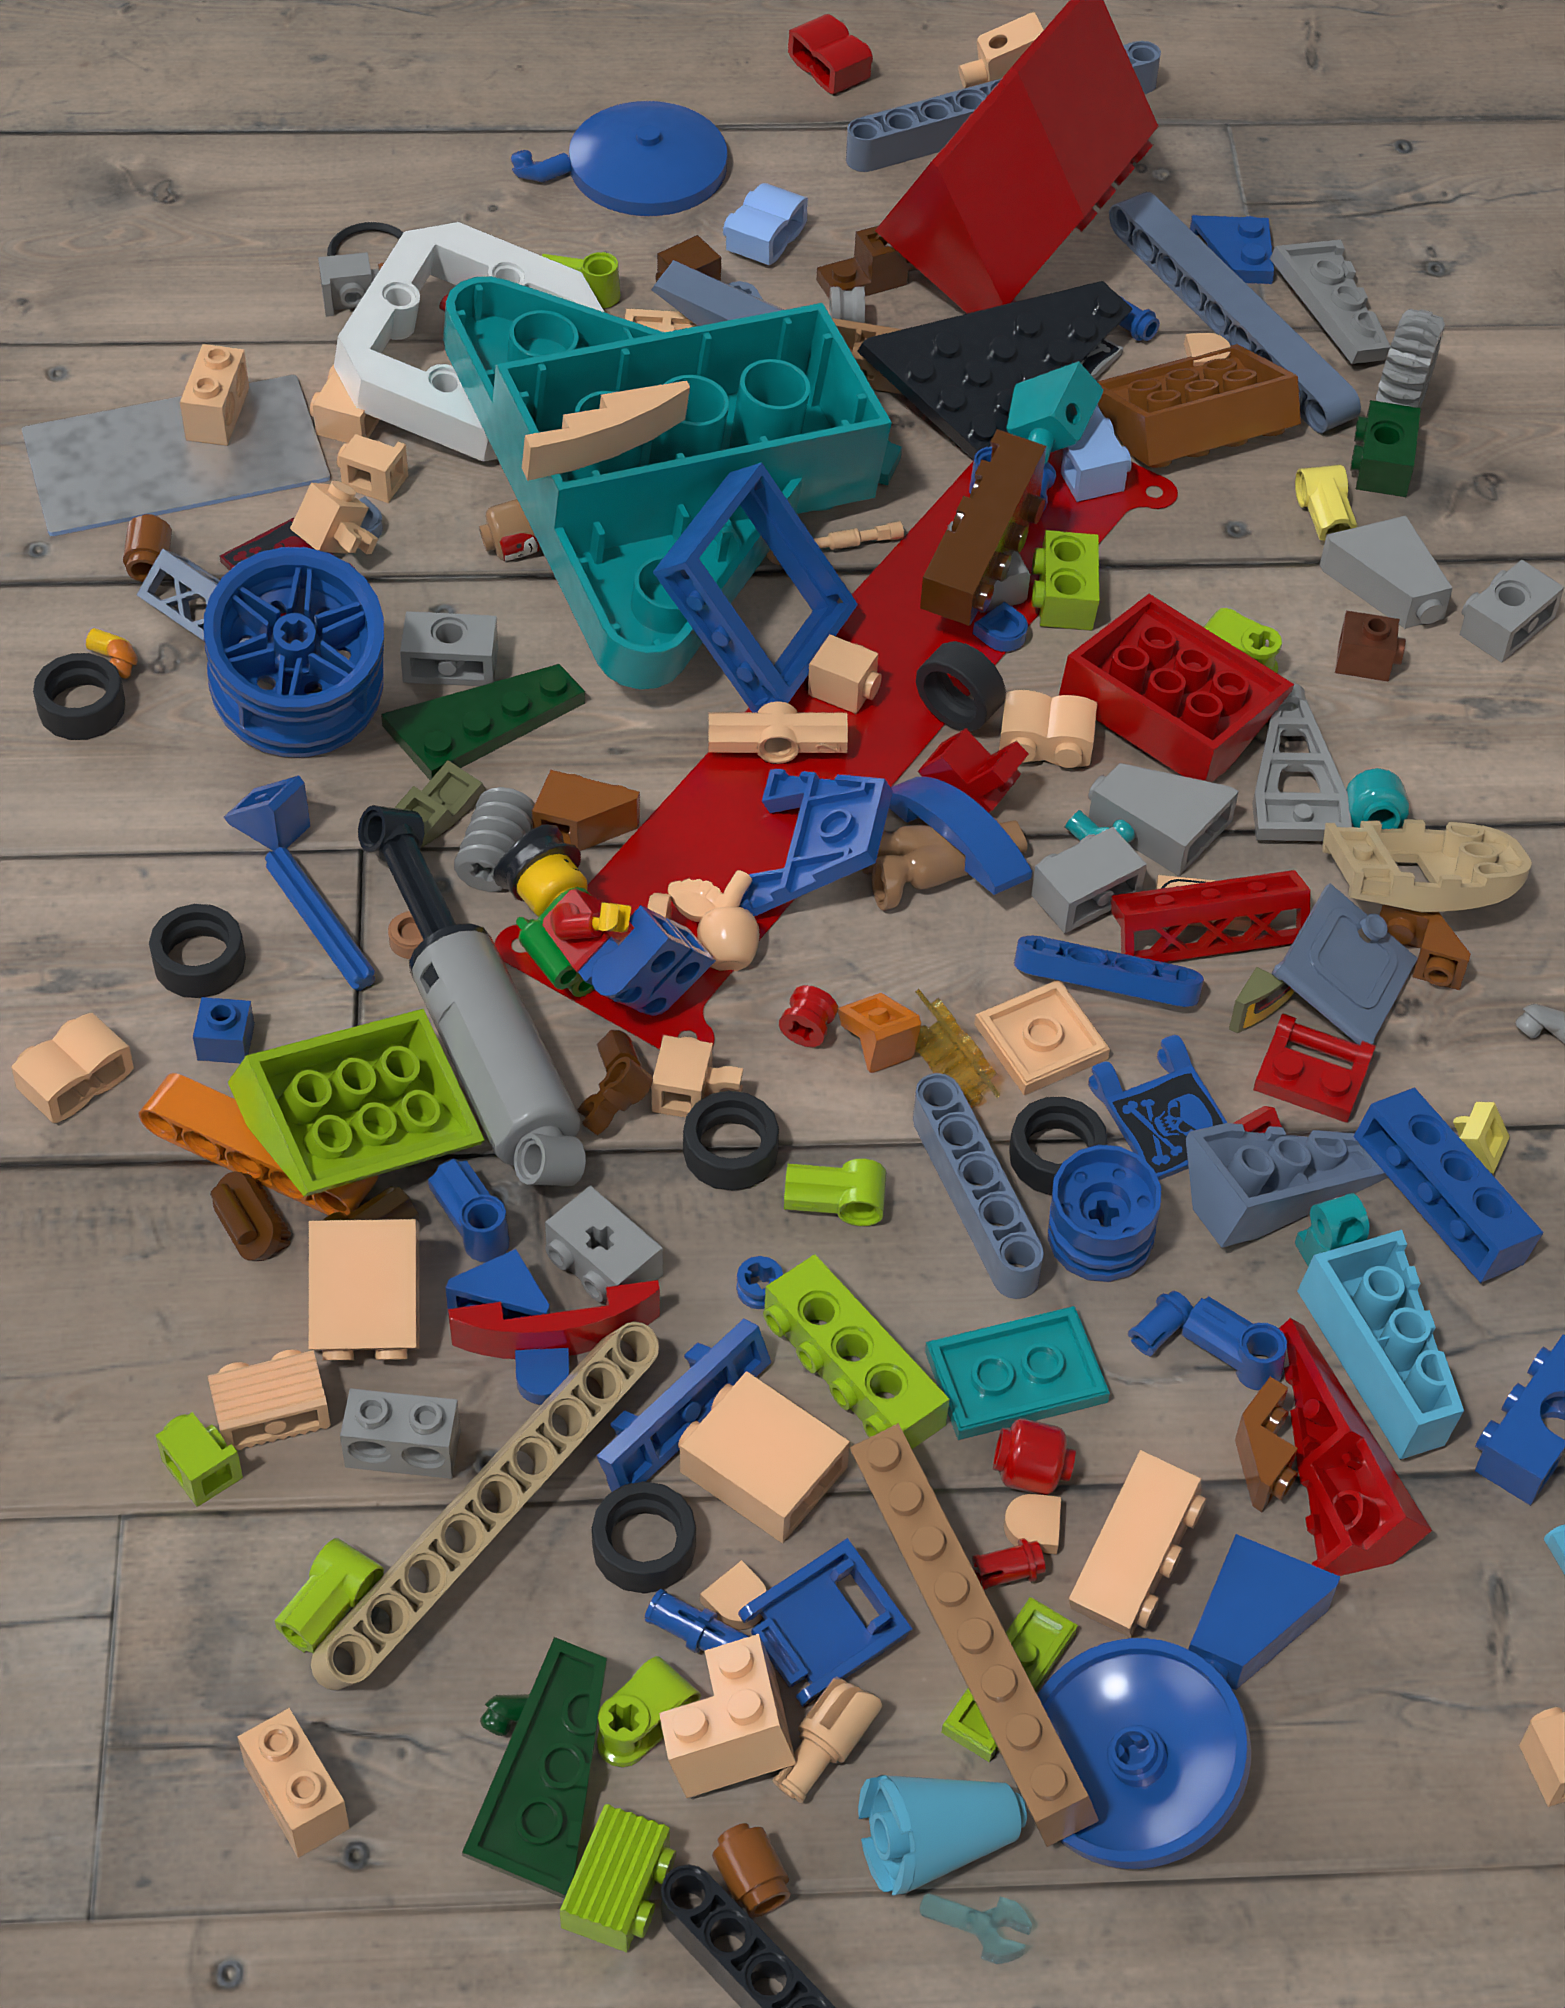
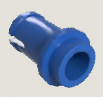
(1141, 323)
(1161, 1322)

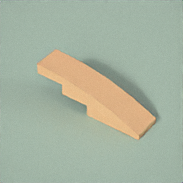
(596, 435)

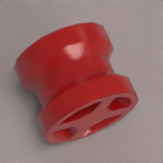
(808, 1016)

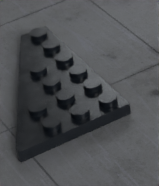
(969, 364)

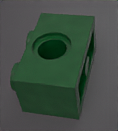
(1387, 448)

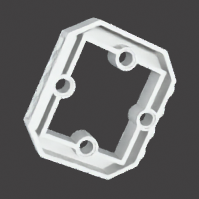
(434, 400)

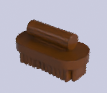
(249, 1216)

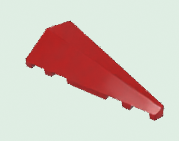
(1355, 1496)

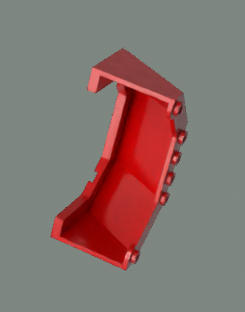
(1027, 163)

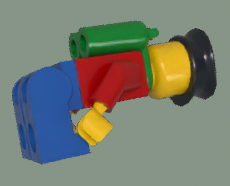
(588, 941)

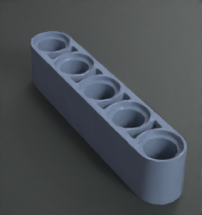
(975, 1204)

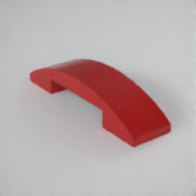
(486, 1333)

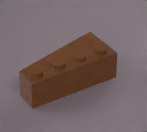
(986, 530)

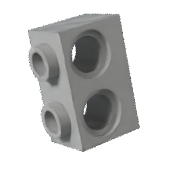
(400, 1433)

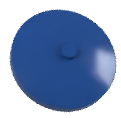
(648, 158)
(1153, 1748)

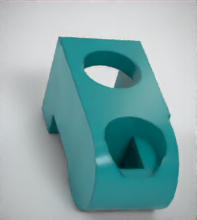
(1333, 1225)

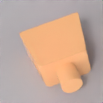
(1000, 50)

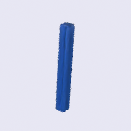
(320, 918)

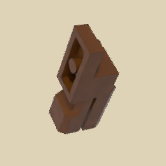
(874, 267)

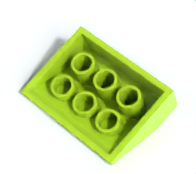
(355, 1102)

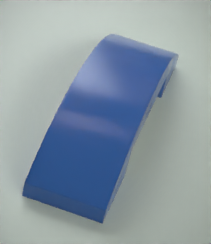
(989, 850)

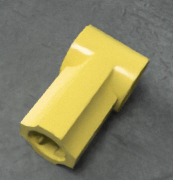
(1325, 495)

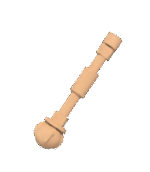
(854, 537)

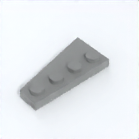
(1329, 292)

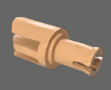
(828, 1735)

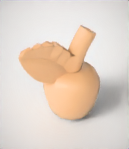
(723, 926)

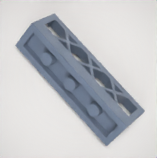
(185, 574)

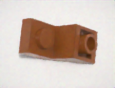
(1441, 953)
(1262, 1453)

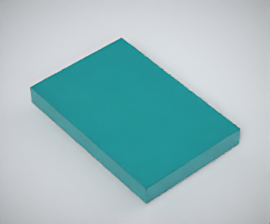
(1017, 1372)

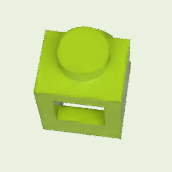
(198, 1457)

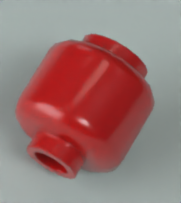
(1033, 1456)

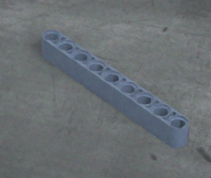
(931, 123)
(1231, 306)

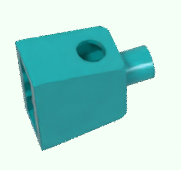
(1054, 407)

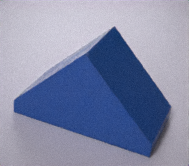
(273, 813)
(499, 1280)

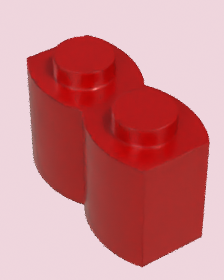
(830, 53)

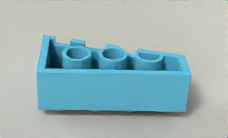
(1385, 1340)

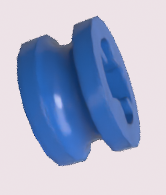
(760, 1266)

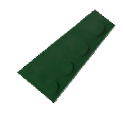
(481, 718)
(541, 1785)

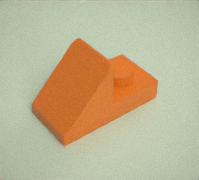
(884, 1028)

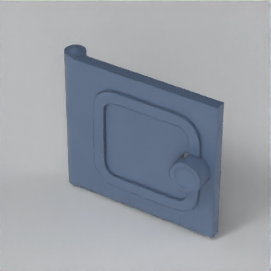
(1341, 972)

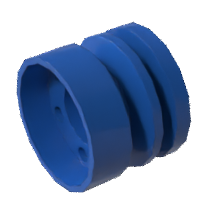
(1106, 1189)

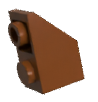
(586, 809)

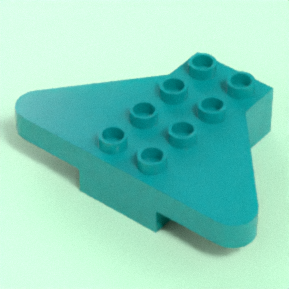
(759, 392)

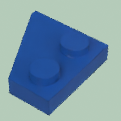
(1240, 244)

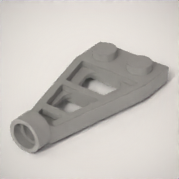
(1297, 814)

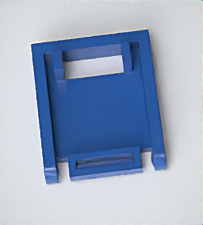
(815, 1630)

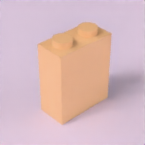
(364, 1288)
(763, 1456)

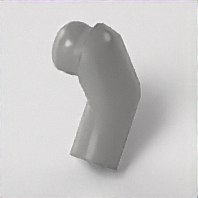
(1539, 1017)

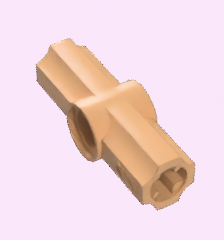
(778, 732)

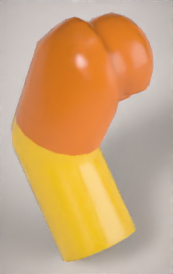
(113, 646)

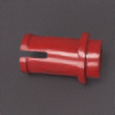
(1010, 1564)

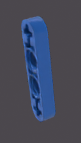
(1108, 971)

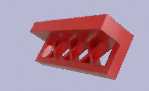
(1209, 902)

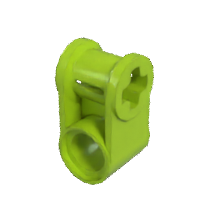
(1246, 636)
(637, 1709)

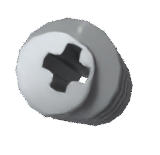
(495, 826)

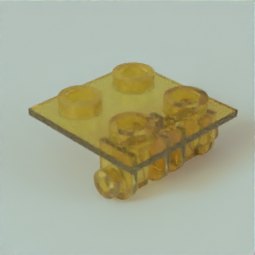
(954, 1053)

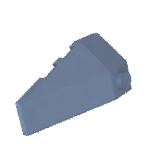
(706, 298)
(1267, 1180)

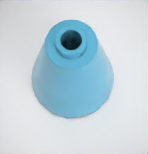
(934, 1826)

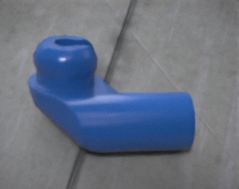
(539, 170)

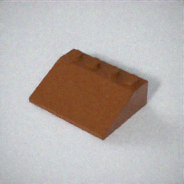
(1192, 408)

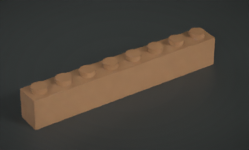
(975, 1637)

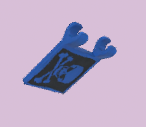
(1161, 1111)

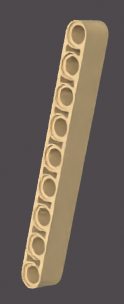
(472, 1519)

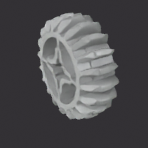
(1411, 358)

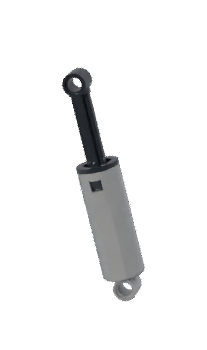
(480, 1017)

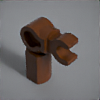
(622, 1086)

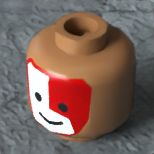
(508, 532)

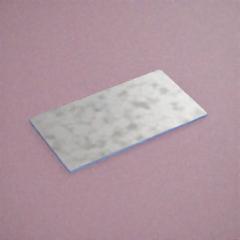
(139, 463)

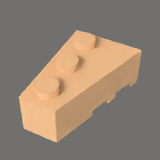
(1138, 1545)

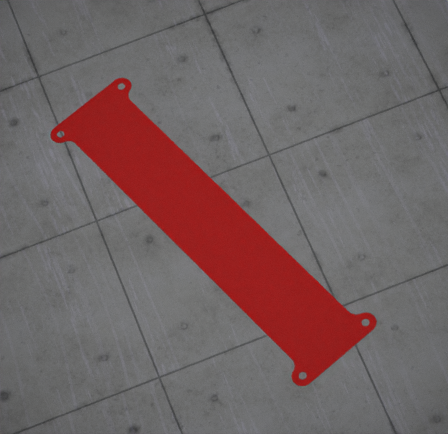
(717, 811)

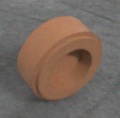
(404, 935)

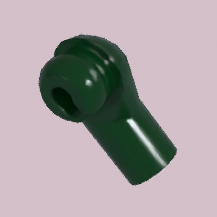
(502, 1711)

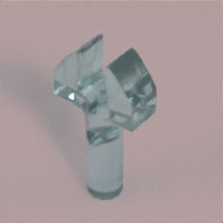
(982, 1924)

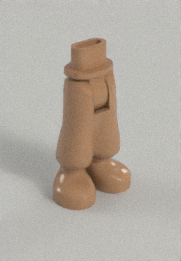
(923, 859)

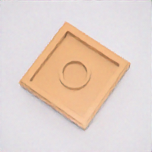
(1041, 1037)

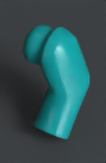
(1082, 826)

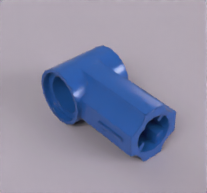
(471, 1209)
(1236, 1341)

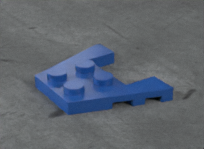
(833, 835)

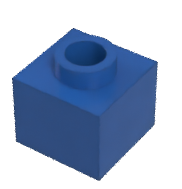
(223, 1030)

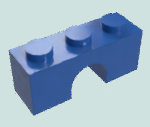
(1521, 1450)

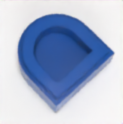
(1002, 628)
(540, 1372)

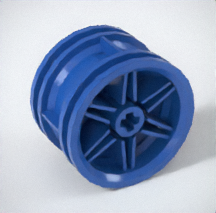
(326, 612)

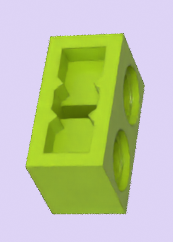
(1067, 580)

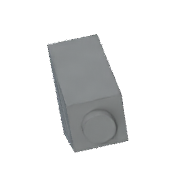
(1389, 570)
(1169, 812)

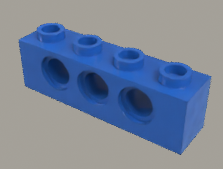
(1448, 1184)

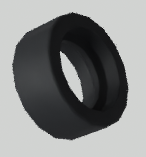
(70, 672)
(974, 672)
(191, 922)
(738, 1109)
(1050, 1114)
(639, 1499)

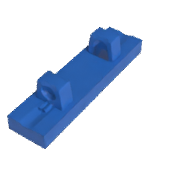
(636, 1457)

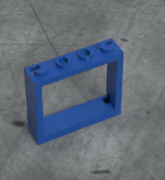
(714, 616)

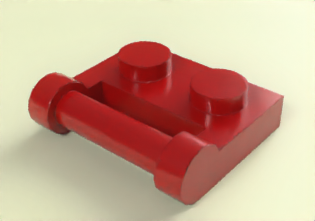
(1309, 1080)

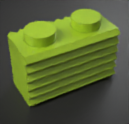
(617, 1879)

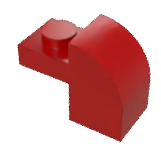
(973, 769)

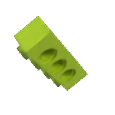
(817, 1294)

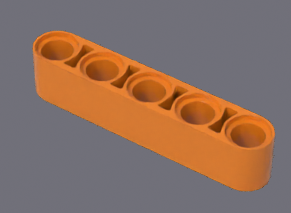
(215, 1129)

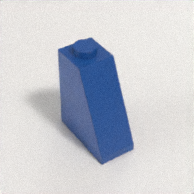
(1259, 1608)

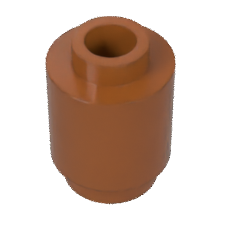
(143, 544)
(751, 1869)

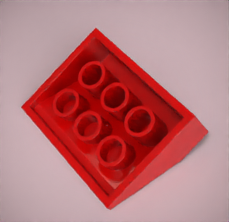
(1174, 688)

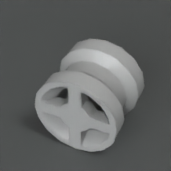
(847, 304)

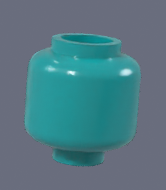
(1378, 797)

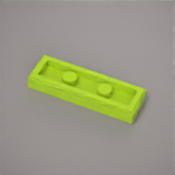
(1039, 1641)

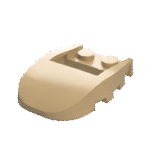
(1464, 864)

